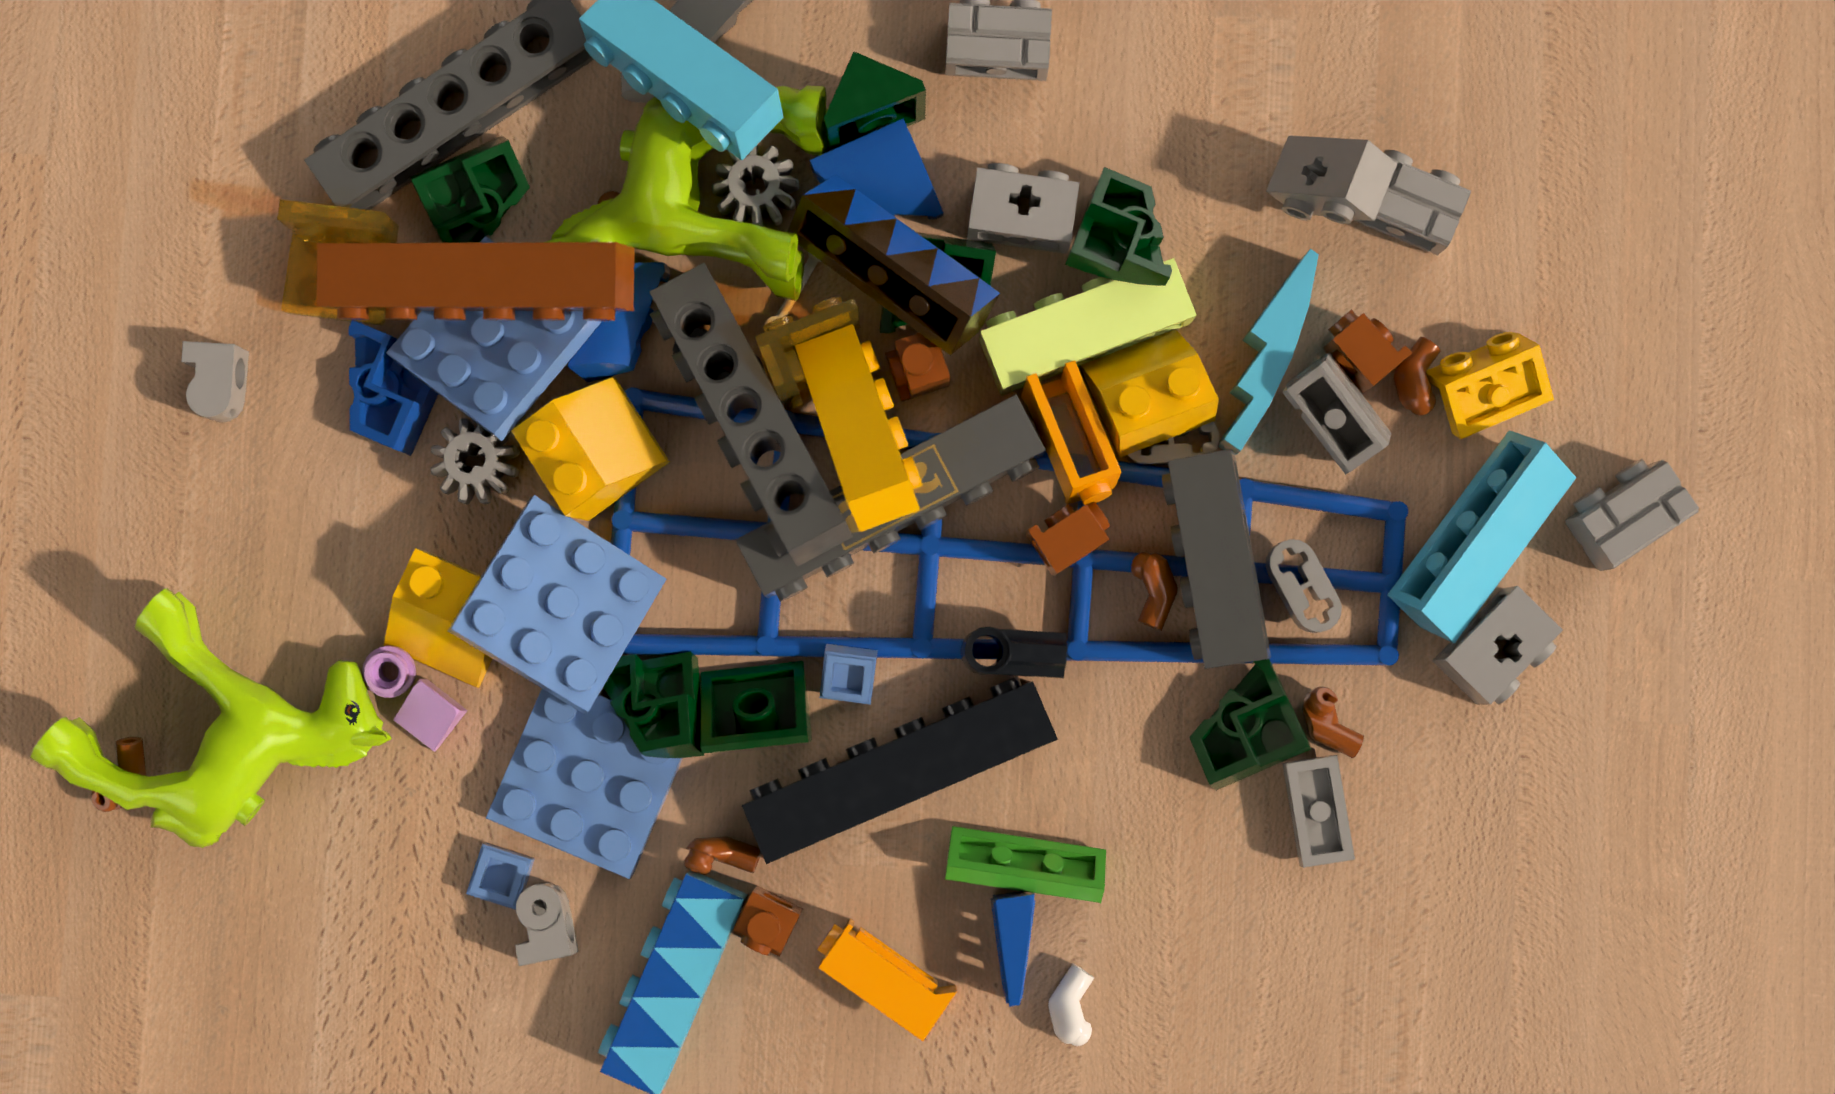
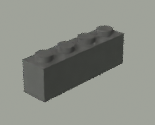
(1217, 558)

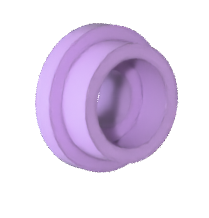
(375, 678)

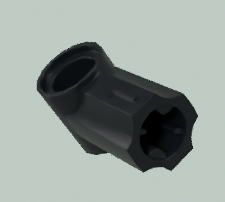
(1020, 653)

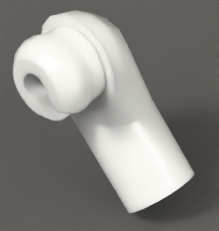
(1066, 1010)

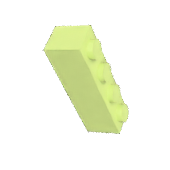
(1082, 327)

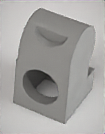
(219, 379)
(549, 924)

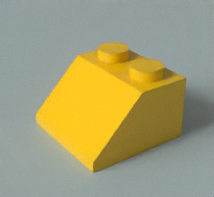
(1151, 392)
(590, 448)
(424, 609)

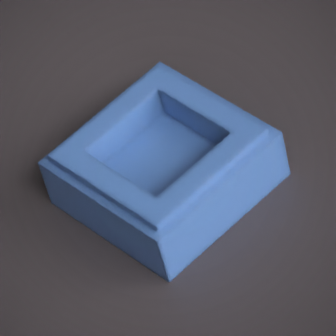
(848, 674)
(500, 875)

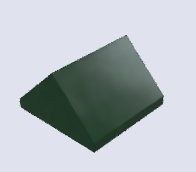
(870, 99)
(754, 707)

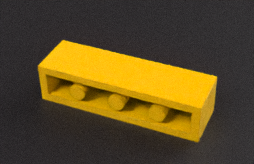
(857, 429)

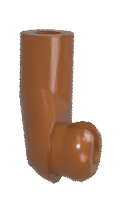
(1411, 378)
(1160, 586)
(1324, 725)
(131, 759)
(721, 849)

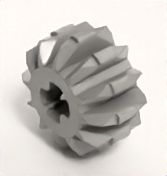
(754, 166)
(480, 478)

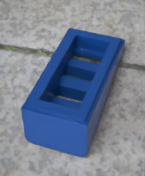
(1013, 927)

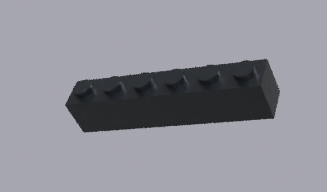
(899, 771)

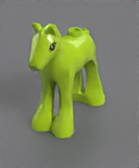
(663, 196)
(238, 748)

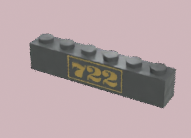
(950, 467)

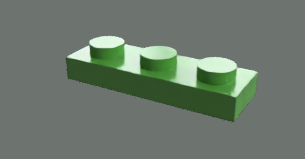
(1026, 864)

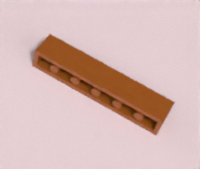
(476, 278)

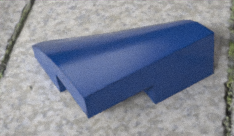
(885, 170)
(616, 344)
(388, 399)

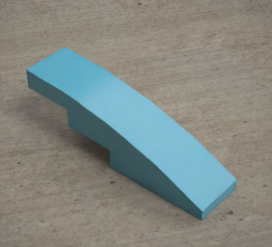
(1275, 339)

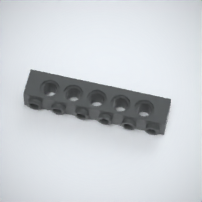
(444, 131)
(697, 301)

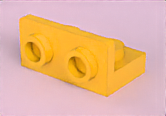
(1491, 383)

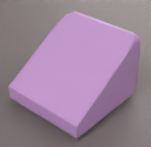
(429, 714)

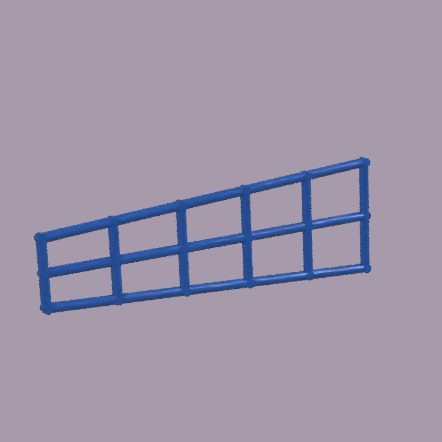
(932, 546)

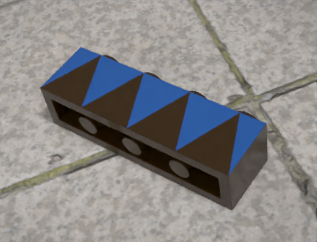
(892, 264)

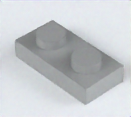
(1318, 811)

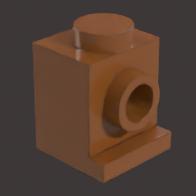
(1364, 349)
(917, 367)
(1069, 536)
(766, 922)

